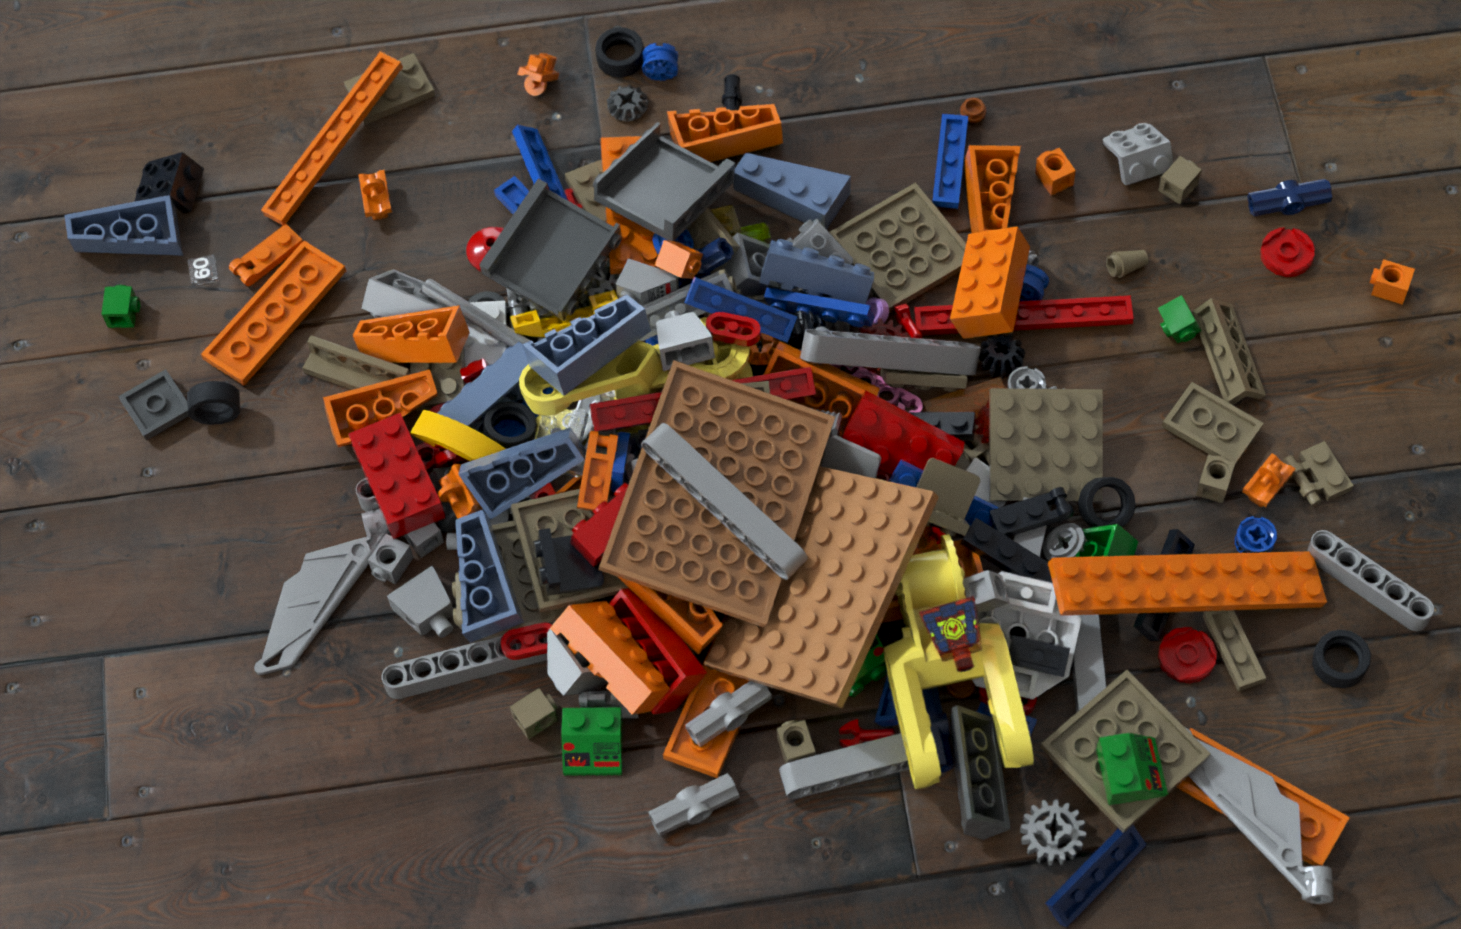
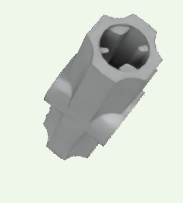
(727, 712)
(693, 804)

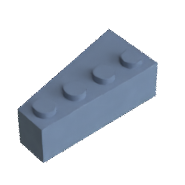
(792, 187)
(127, 228)
(815, 273)
(588, 344)
(495, 385)
(520, 470)
(486, 590)

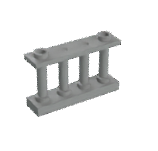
(675, 301)

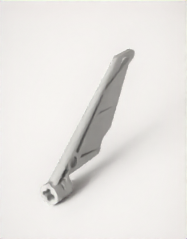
(316, 592)
(1264, 817)

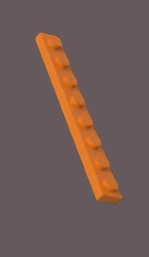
(331, 138)

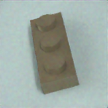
(923, 380)
(1234, 648)

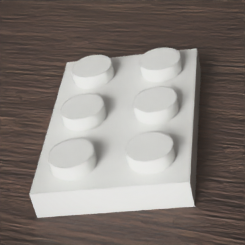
(479, 342)

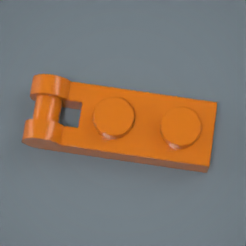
(266, 255)
(597, 471)

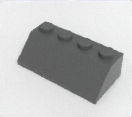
(978, 774)

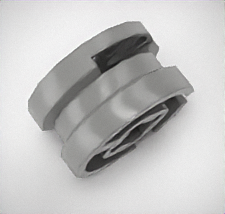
(1026, 379)

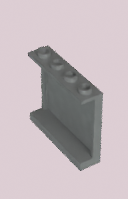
(662, 184)
(550, 251)

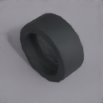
(614, 37)
(213, 402)
(510, 411)
(1126, 496)
(1347, 639)

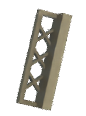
(1225, 352)
(347, 366)

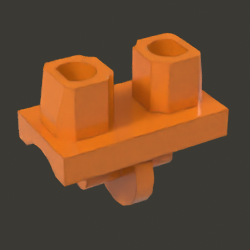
(539, 71)
(375, 195)
(1268, 481)
(457, 494)

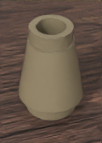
(1125, 262)

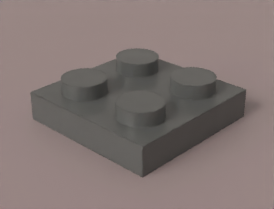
(155, 404)

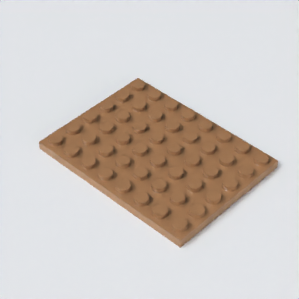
(756, 443)
(829, 611)

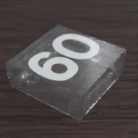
(203, 270)

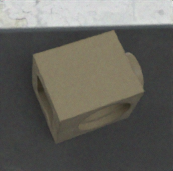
(1180, 180)
(1215, 488)
(534, 713)
(795, 730)

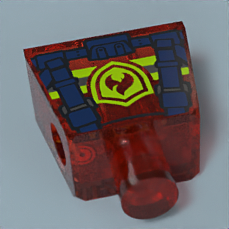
(954, 631)

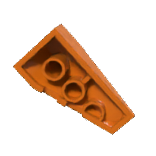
(375, 402)

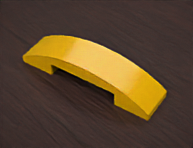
(530, 324)
(454, 436)

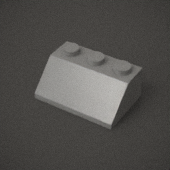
(396, 294)

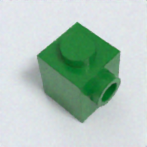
(120, 306)
(1179, 320)

